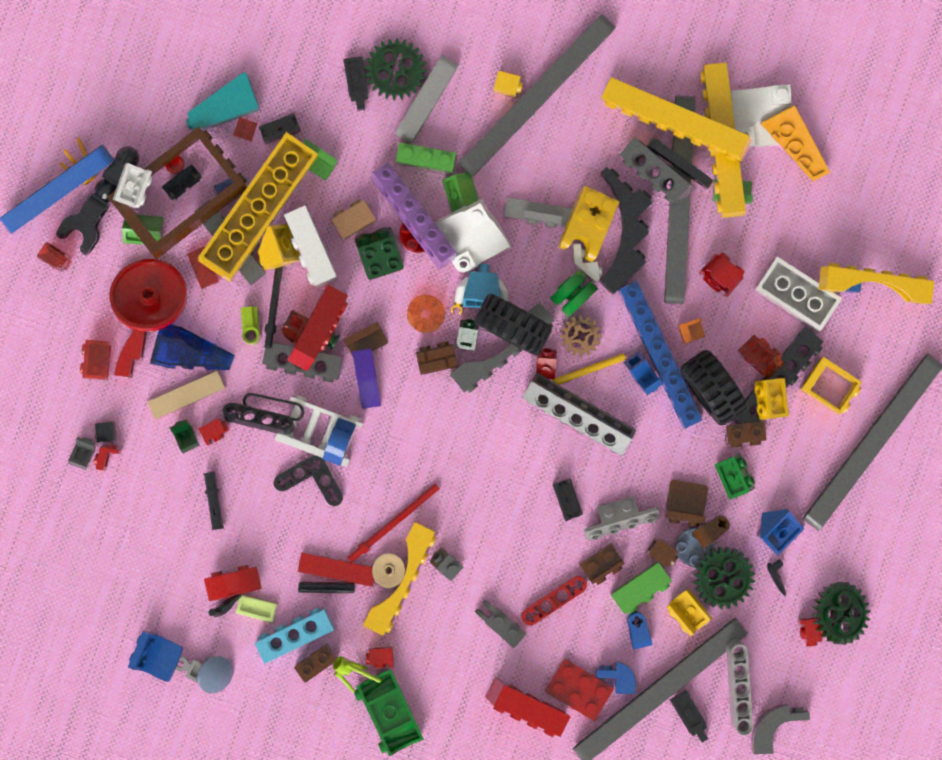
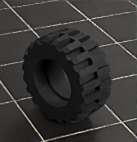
(513, 324)
(714, 387)

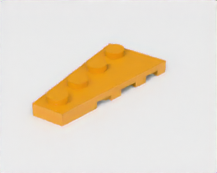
(792, 134)

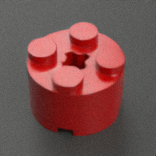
(722, 274)

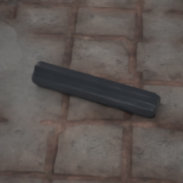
(325, 587)

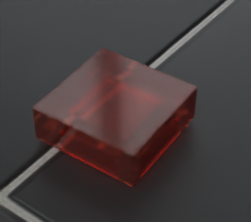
(245, 129)

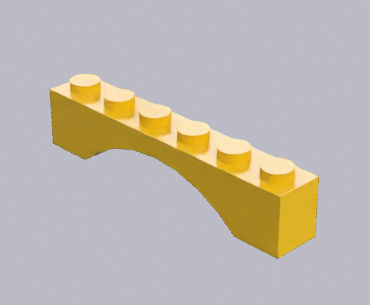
(912, 290)
(381, 614)

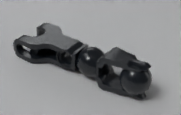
(98, 203)

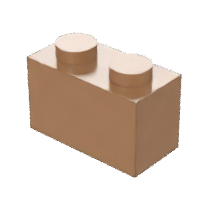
(353, 219)

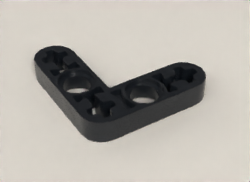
(317, 474)

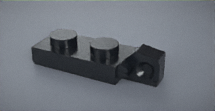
(356, 81)
(689, 715)

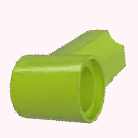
(250, 323)

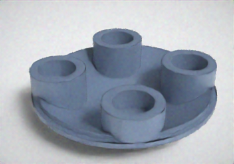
(690, 549)
(214, 674)

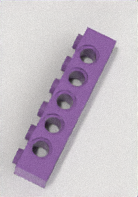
(413, 216)

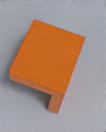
(691, 331)

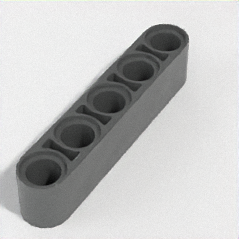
(250, 269)

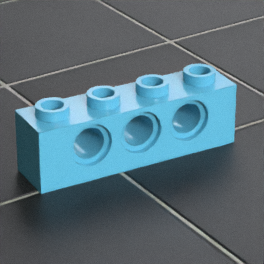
(269, 652)

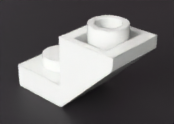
(590, 269)

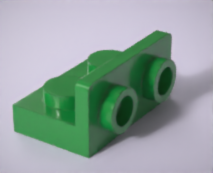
(735, 476)

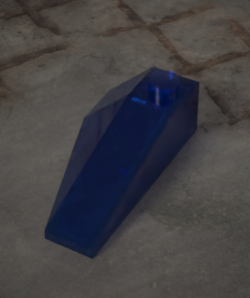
(181, 347)

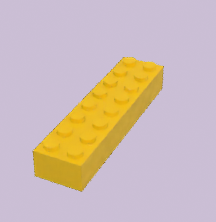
(258, 207)

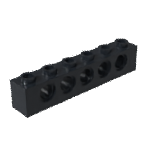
(804, 338)

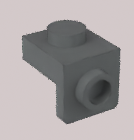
(82, 453)
(446, 564)

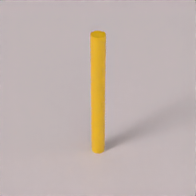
(589, 369)

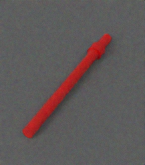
(365, 546)

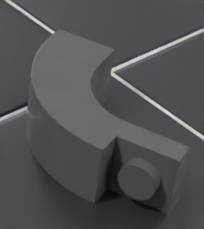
(768, 723)

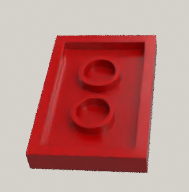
(579, 689)

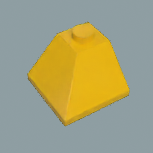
(277, 247)

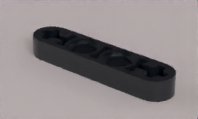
(680, 163)
(260, 415)

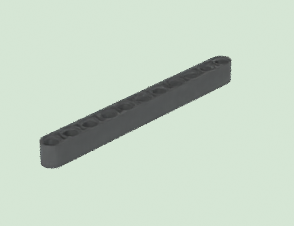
(537, 95)
(678, 222)
(873, 442)
(659, 691)

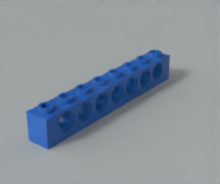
(660, 355)

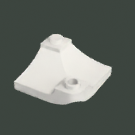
(757, 105)
(473, 235)

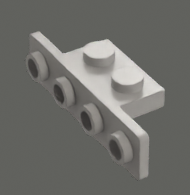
(537, 212)
(620, 516)

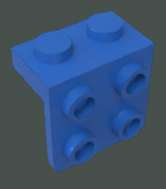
(155, 656)

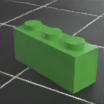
(426, 158)
(641, 588)

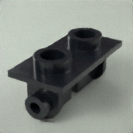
(180, 182)

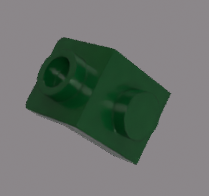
(184, 436)

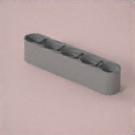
(426, 99)
(744, 694)

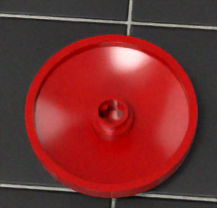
(148, 295)

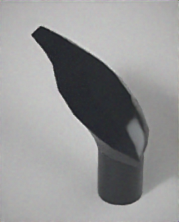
(772, 569)
(225, 606)

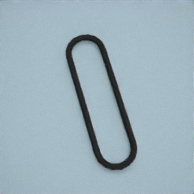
(276, 399)

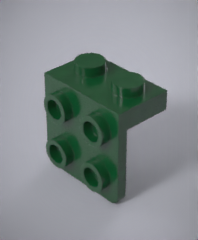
(379, 253)

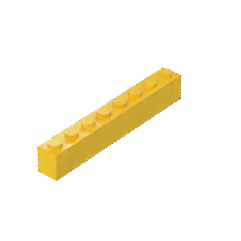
(720, 109)
(676, 119)

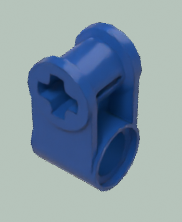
(639, 634)

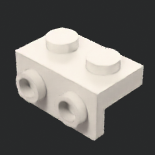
(132, 185)

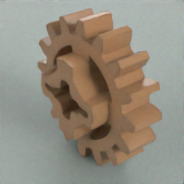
(584, 344)

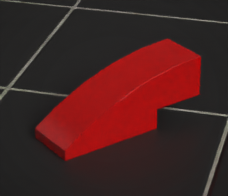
(132, 350)

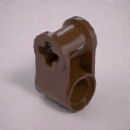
(712, 530)

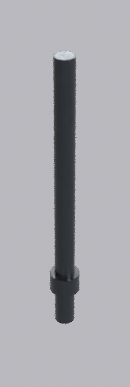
(270, 327)

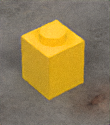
(507, 84)

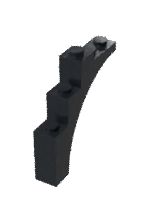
(633, 231)

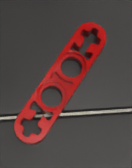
(556, 603)

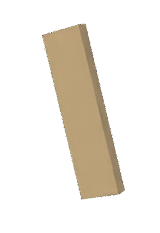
(186, 395)

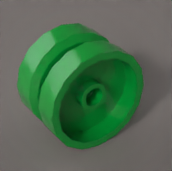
(571, 290)

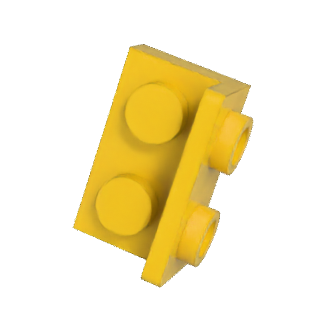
(771, 398)

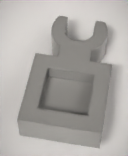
(191, 668)

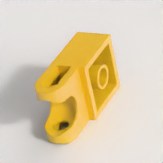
(586, 227)

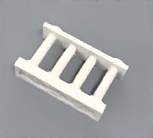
(305, 443)

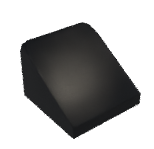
(105, 431)

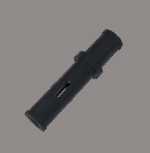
(213, 500)

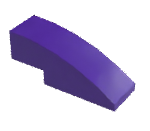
(366, 378)

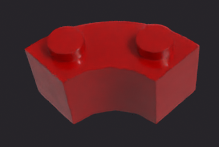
(232, 583)

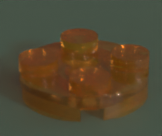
(431, 304)

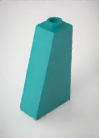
(225, 105)

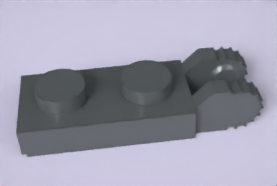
(502, 625)

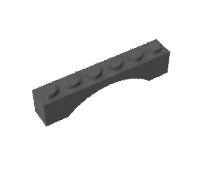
(471, 372)

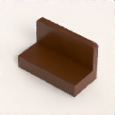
(368, 338)

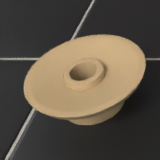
(381, 567)

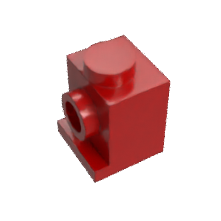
(214, 431)
(808, 631)
(380, 657)

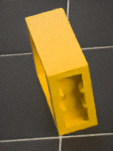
(815, 374)

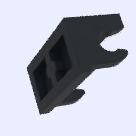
(276, 129)
(567, 499)

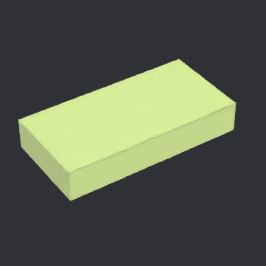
(256, 608)

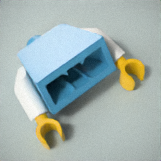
(477, 286)

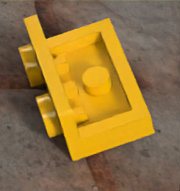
(688, 612)

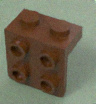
(686, 502)

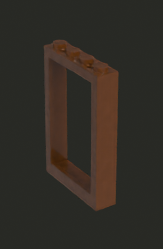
(160, 247)

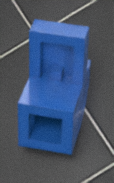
(643, 373)
(339, 441)
(623, 677)

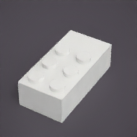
(311, 247)
(797, 294)

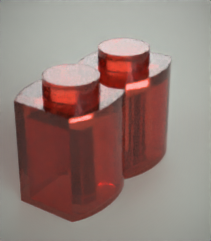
(54, 257)

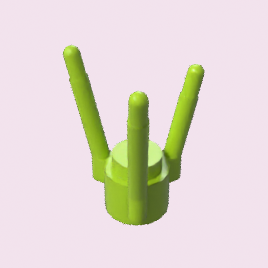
(344, 667)

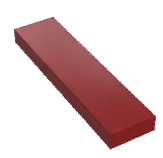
(336, 569)

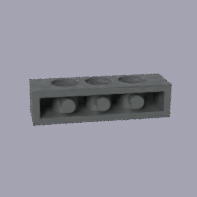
(681, 186)
(332, 370)

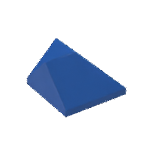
(779, 529)

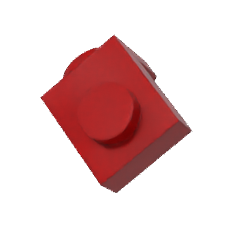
(547, 363)
(101, 459)

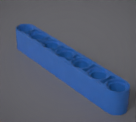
(57, 189)

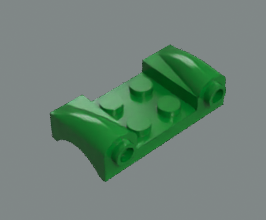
(388, 713)

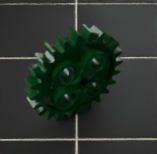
(412, 74)
(718, 561)
(841, 613)

